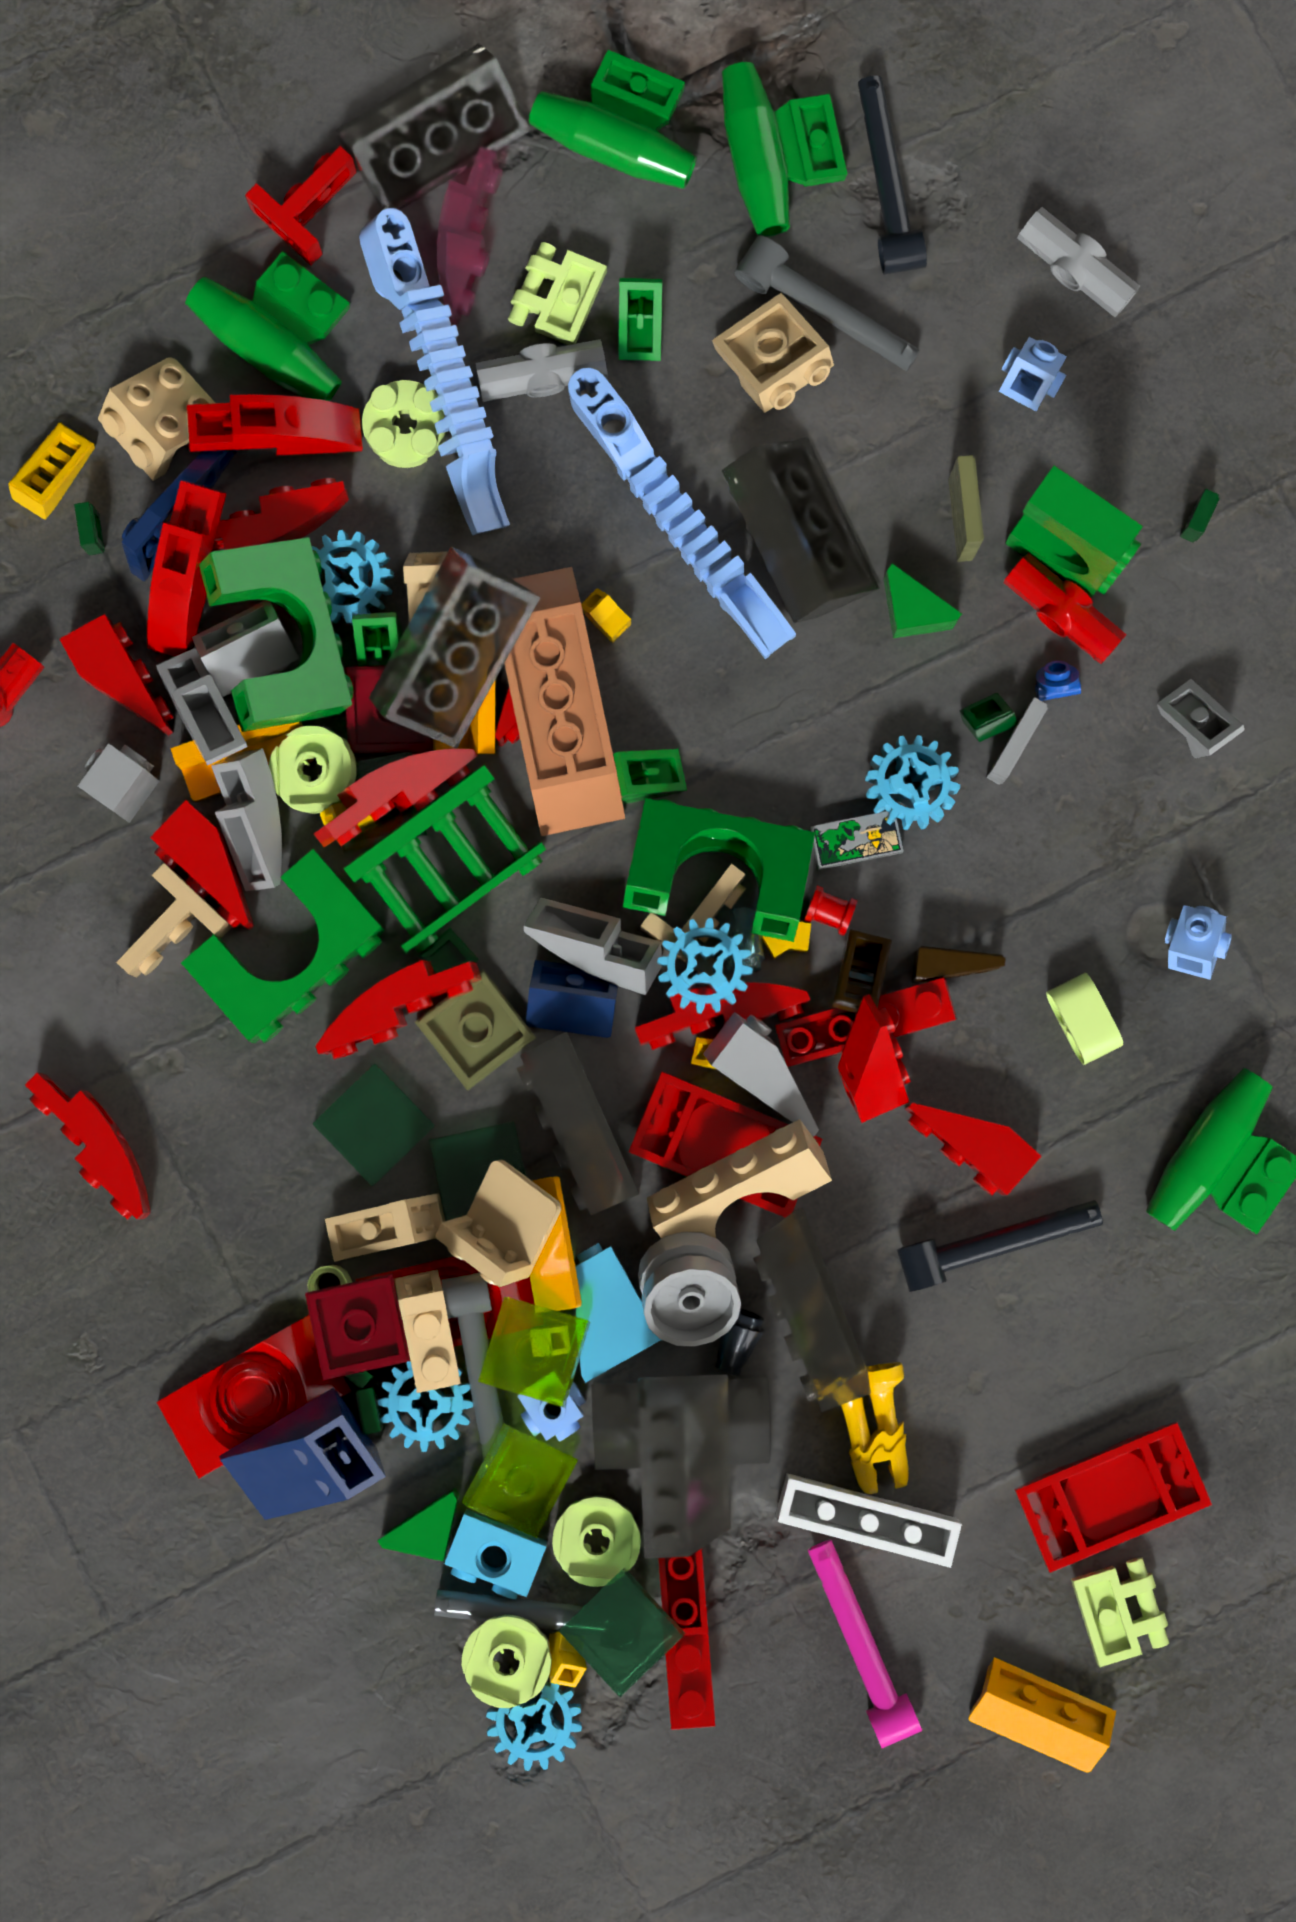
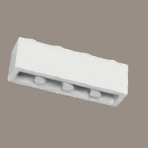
(868, 1520)

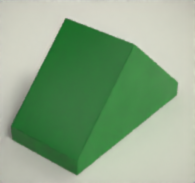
(640, 319)
(914, 607)
(376, 637)
(649, 774)
(426, 1531)

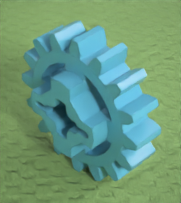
(358, 565)
(908, 765)
(691, 950)
(406, 1403)
(551, 1732)

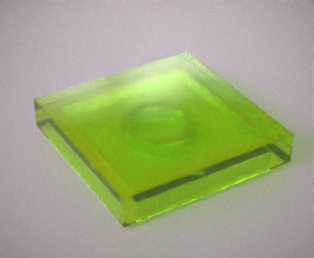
(534, 1351)
(519, 1480)

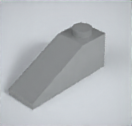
(755, 1063)

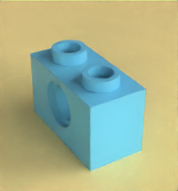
(522, 1552)

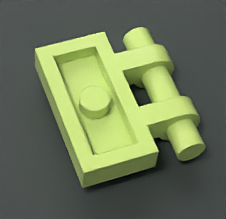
(570, 296)
(1107, 1615)

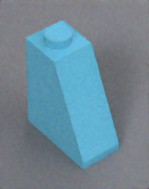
(614, 1310)

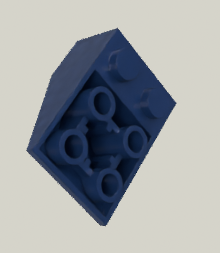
(306, 1459)

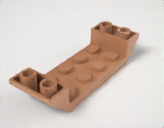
(562, 711)

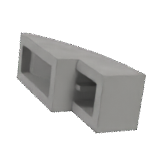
(201, 706)
(250, 818)
(595, 944)

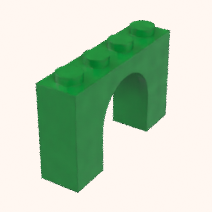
(1075, 533)
(290, 578)
(772, 851)
(261, 1005)

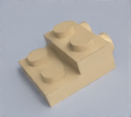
(775, 353)

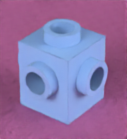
(1033, 373)
(1197, 941)
(562, 1424)

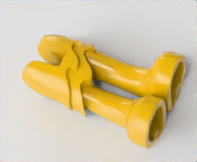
(888, 1440)

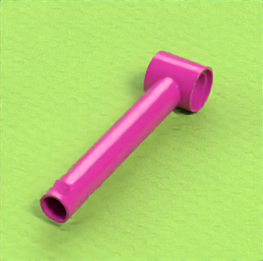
(892, 1714)

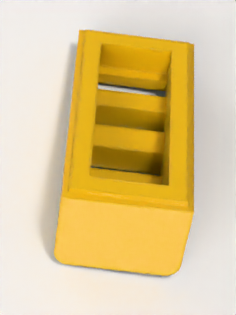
(52, 492)

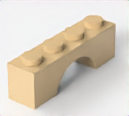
(780, 1163)

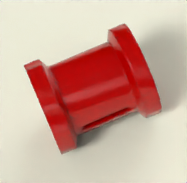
(830, 910)

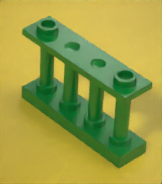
(406, 843)

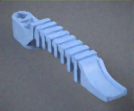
(391, 245)
(674, 513)

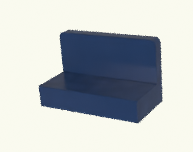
(570, 1000)

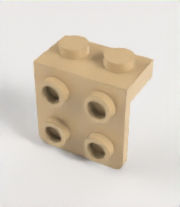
(151, 414)
(503, 1226)

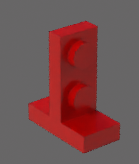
(303, 203)

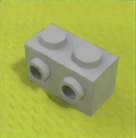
(245, 647)
(119, 780)

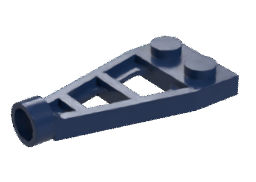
(143, 534)

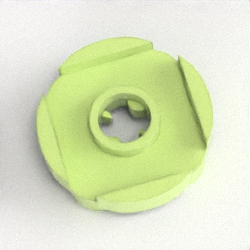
(386, 440)
(294, 752)
(616, 1524)
(483, 1671)

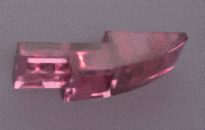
(460, 249)

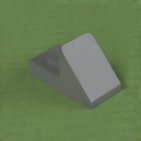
(1199, 719)

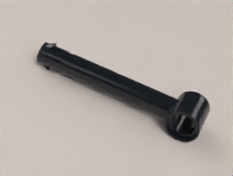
(900, 247)
(926, 1263)

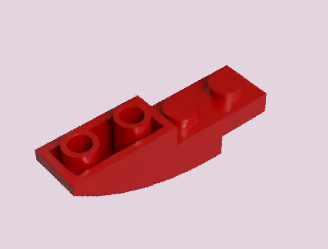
(277, 422)
(283, 515)
(177, 582)
(403, 781)
(758, 1000)
(379, 1009)
(829, 1030)
(107, 1155)
(689, 1659)

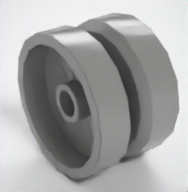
(689, 1289)

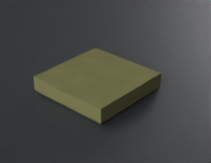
(965, 508)
(475, 1031)

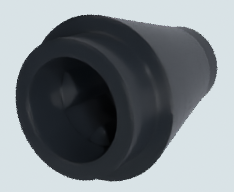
(739, 1342)

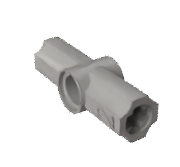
(1078, 262)
(538, 369)

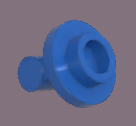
(1057, 680)

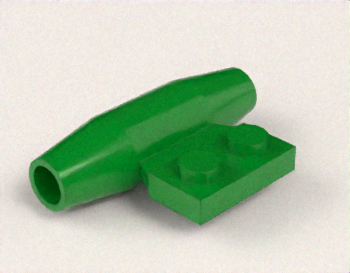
(621, 121)
(778, 146)
(278, 326)
(1223, 1159)

